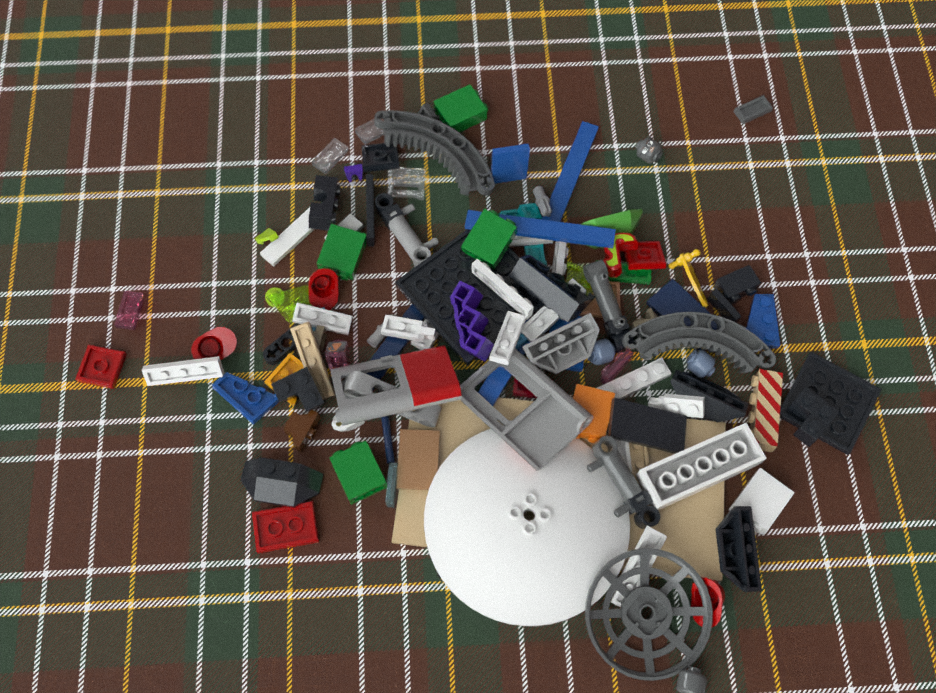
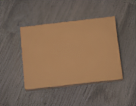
(417, 459)

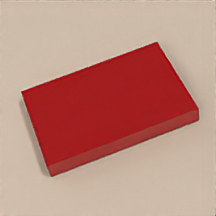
(285, 527)

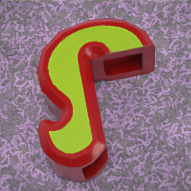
(622, 242)

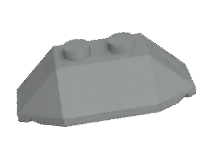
(564, 345)

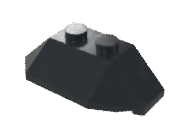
(719, 402)
(280, 481)
(738, 549)

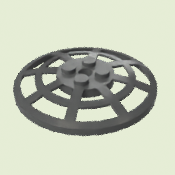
(660, 618)

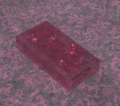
(129, 310)
(621, 361)

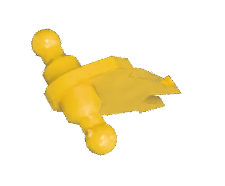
(684, 260)

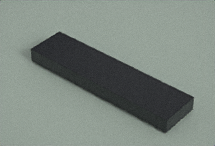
(370, 210)

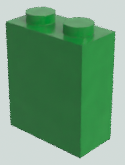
(461, 109)
(489, 238)
(342, 251)
(358, 472)

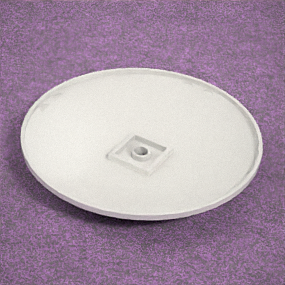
(517, 566)

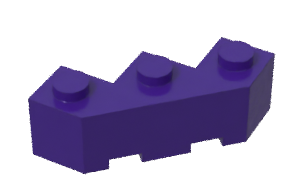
(469, 321)

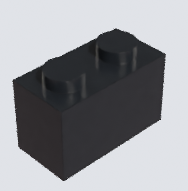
(738, 284)

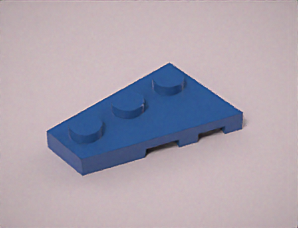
(763, 320)
(246, 398)

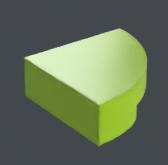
(268, 234)

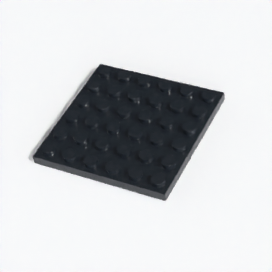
(434, 280)

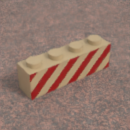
(766, 408)

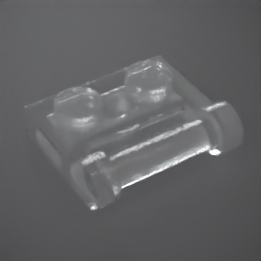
(407, 178)

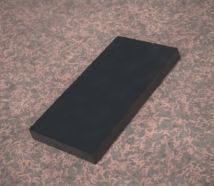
(647, 426)

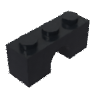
(322, 214)

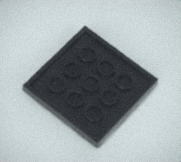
(842, 390)

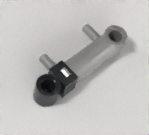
(394, 219)

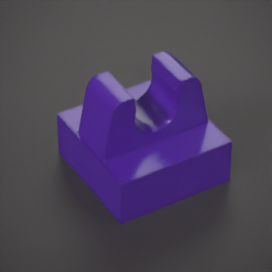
(353, 170)

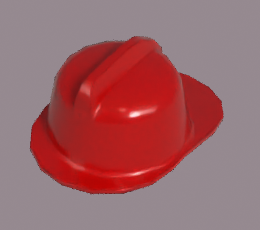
(323, 288)
(214, 343)
(717, 598)

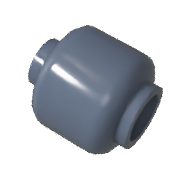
(602, 352)
(700, 363)

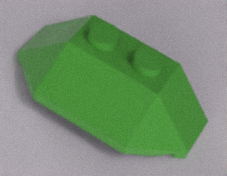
(622, 222)

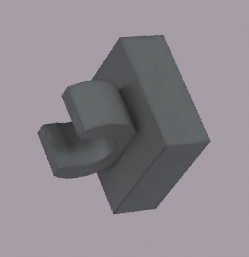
(427, 111)

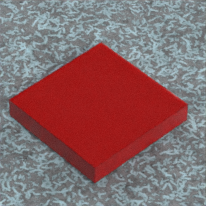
(647, 256)
(101, 366)

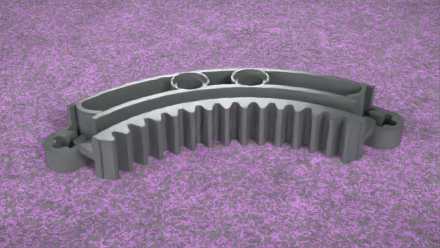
(442, 142)
(728, 339)

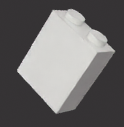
(766, 498)

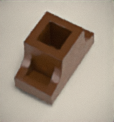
(302, 428)

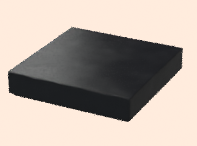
(379, 157)

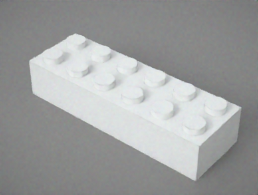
(700, 466)

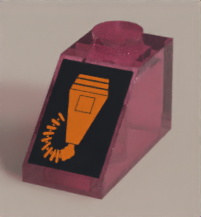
(337, 354)

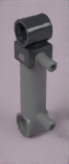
(615, 324)
(635, 498)

